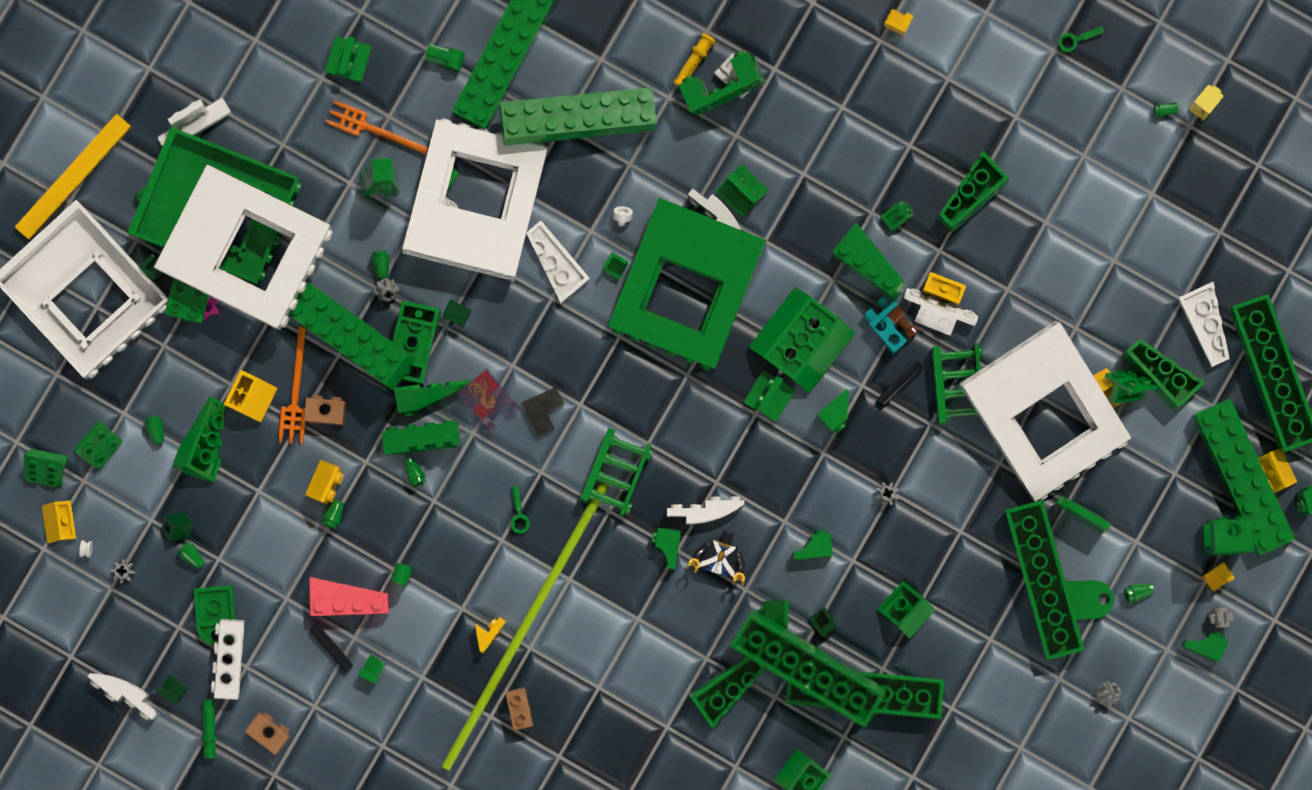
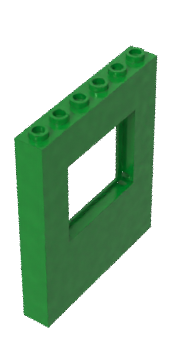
(174, 180)
(703, 248)

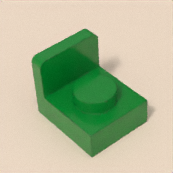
(897, 215)

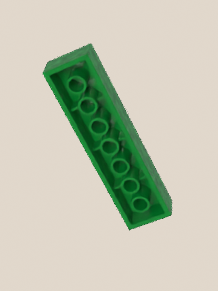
(501, 61)
(577, 116)
(351, 336)
(1273, 372)
(1243, 475)
(1044, 580)
(808, 668)
(903, 695)

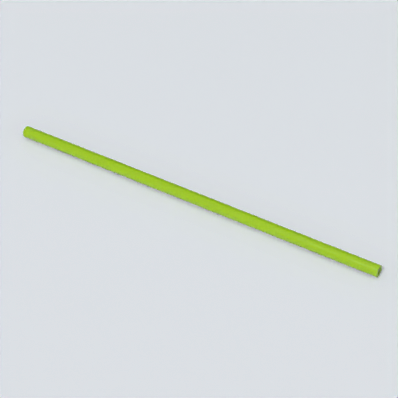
(523, 629)

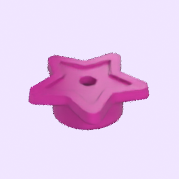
(212, 310)

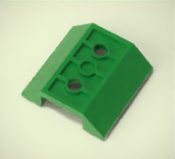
(814, 348)

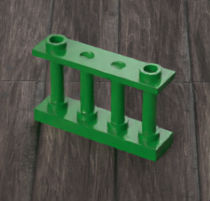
(941, 375)
(597, 475)

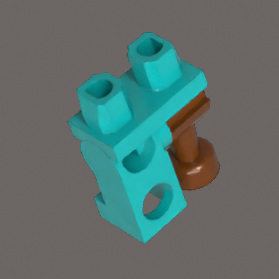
(885, 323)

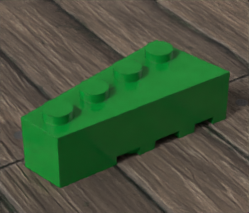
(380, 178)
(976, 189)
(867, 261)
(1172, 381)
(421, 438)
(725, 689)

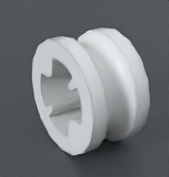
(86, 549)

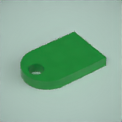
(1083, 514)
(1085, 597)
(212, 606)

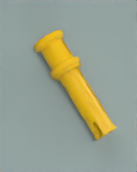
(698, 53)

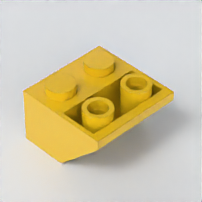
(250, 396)
(324, 482)

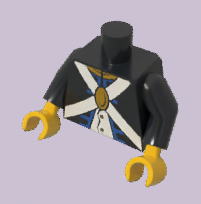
(720, 558)

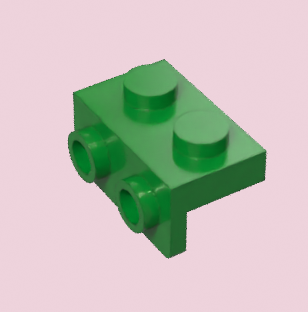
(1304, 501)

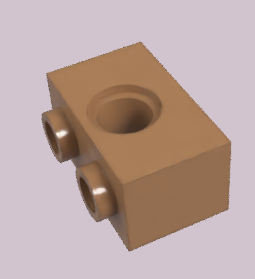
(334, 417)
(519, 708)
(257, 732)

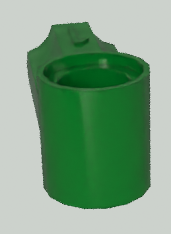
(449, 58)
(401, 574)

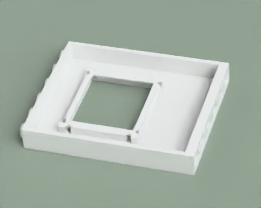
(210, 227)
(463, 236)
(54, 262)
(1023, 379)

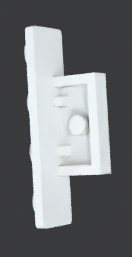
(197, 117)
(938, 314)

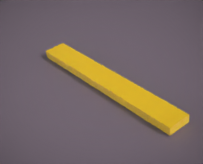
(73, 177)

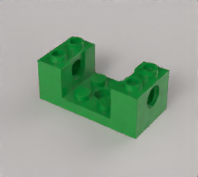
(701, 101)
(417, 322)
(1227, 536)

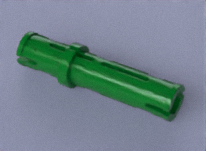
(209, 738)

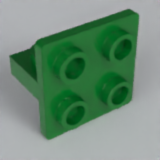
(348, 58)
(741, 190)
(186, 302)
(1128, 385)
(769, 396)
(98, 445)
(44, 467)

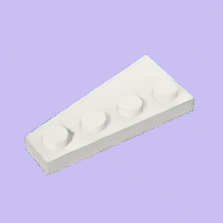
(558, 264)
(1204, 317)

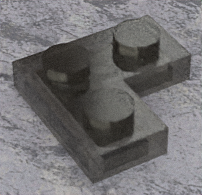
(537, 409)

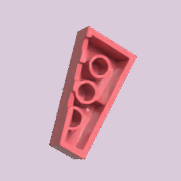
(339, 599)

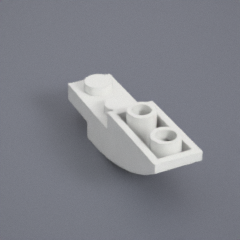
(713, 208)
(714, 510)
(119, 688)

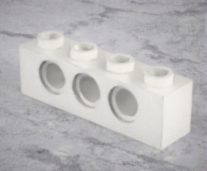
(236, 629)

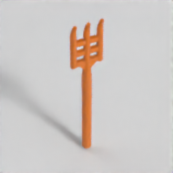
(362, 125)
(294, 408)

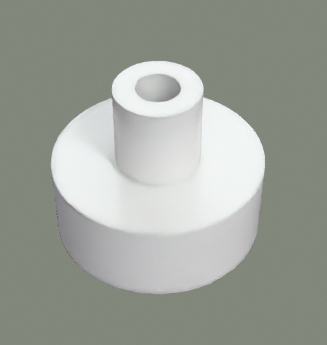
(622, 215)

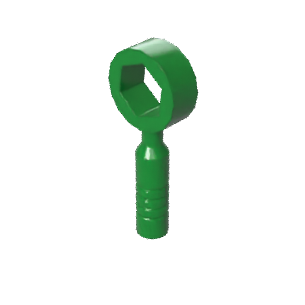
(1084, 36)
(517, 506)

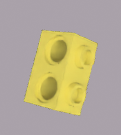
(1206, 101)

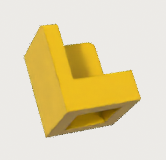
(898, 22)
(1218, 576)

